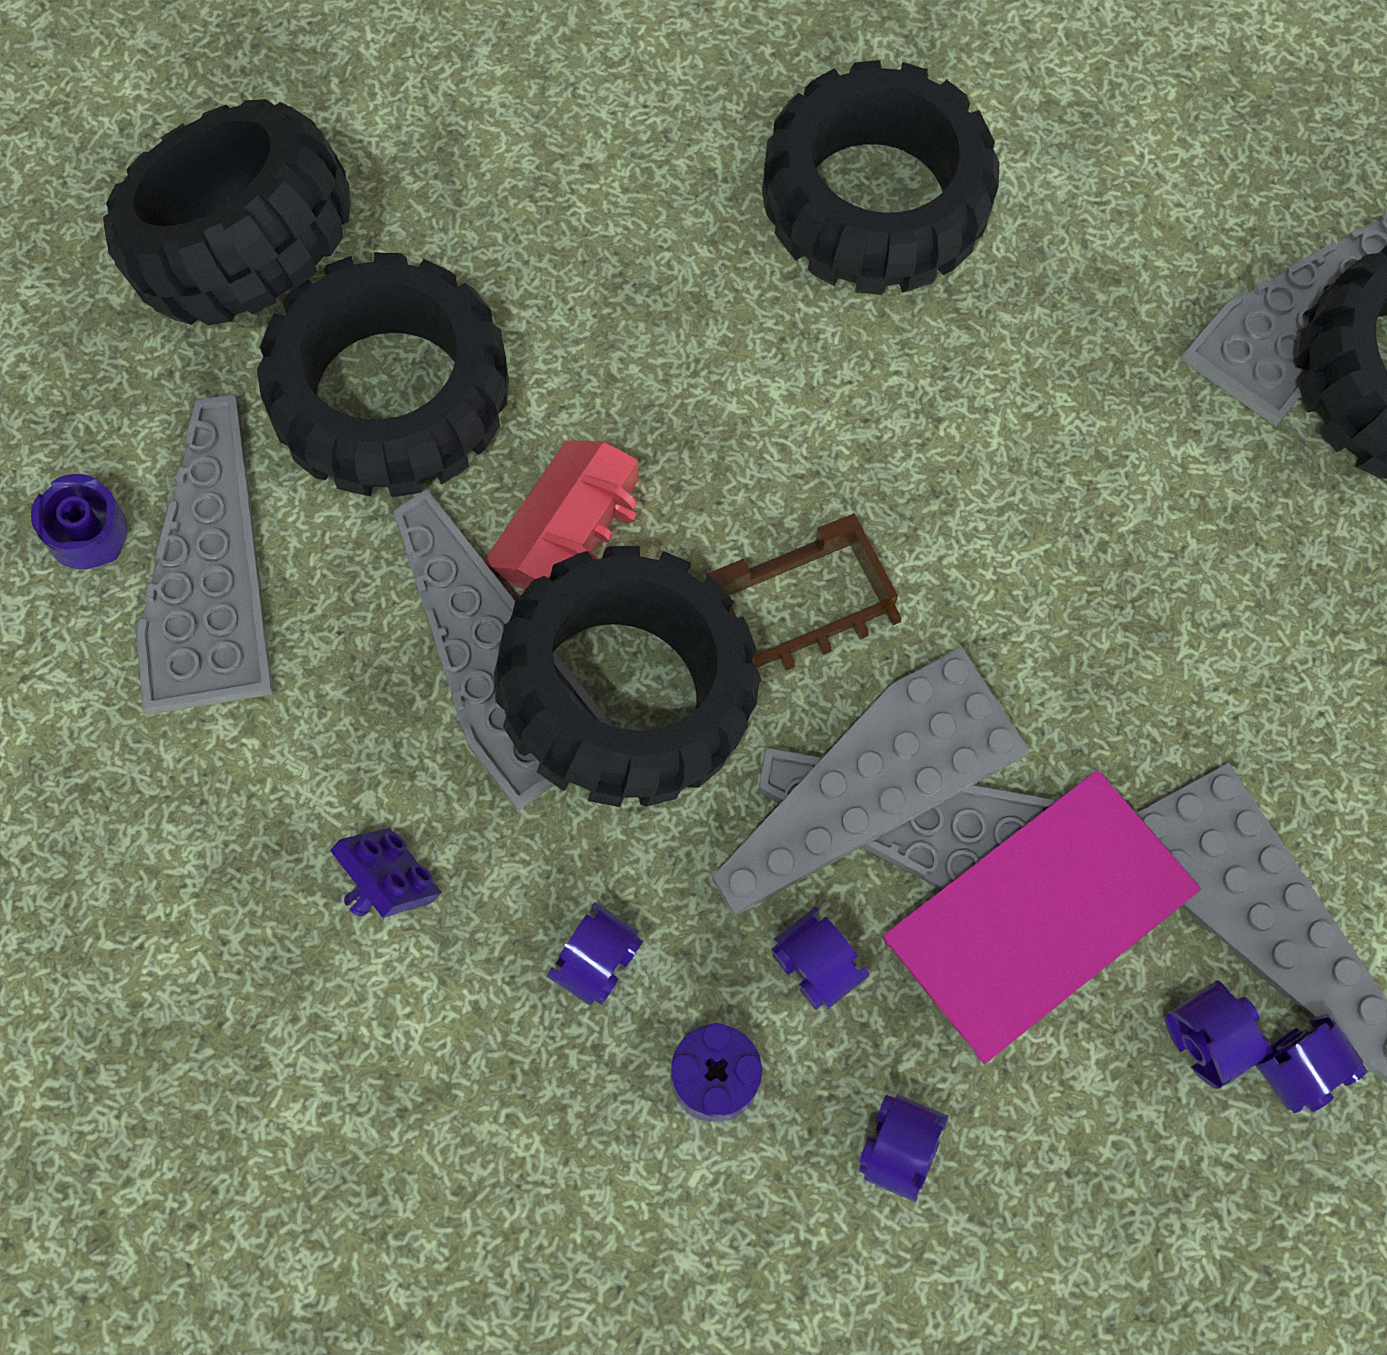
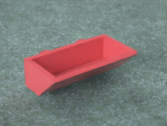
(566, 511)

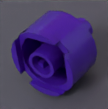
(79, 522)
(594, 954)
(819, 958)
(1218, 1034)
(716, 1047)
(1311, 1065)
(904, 1146)

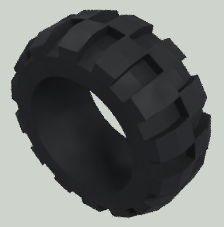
(893, 111)
(228, 212)
(367, 302)
(1345, 366)
(647, 596)

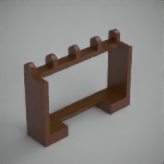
(828, 539)

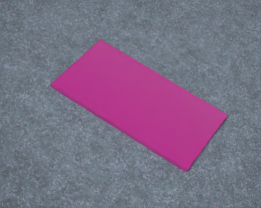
(1040, 915)

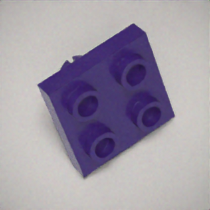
(383, 874)

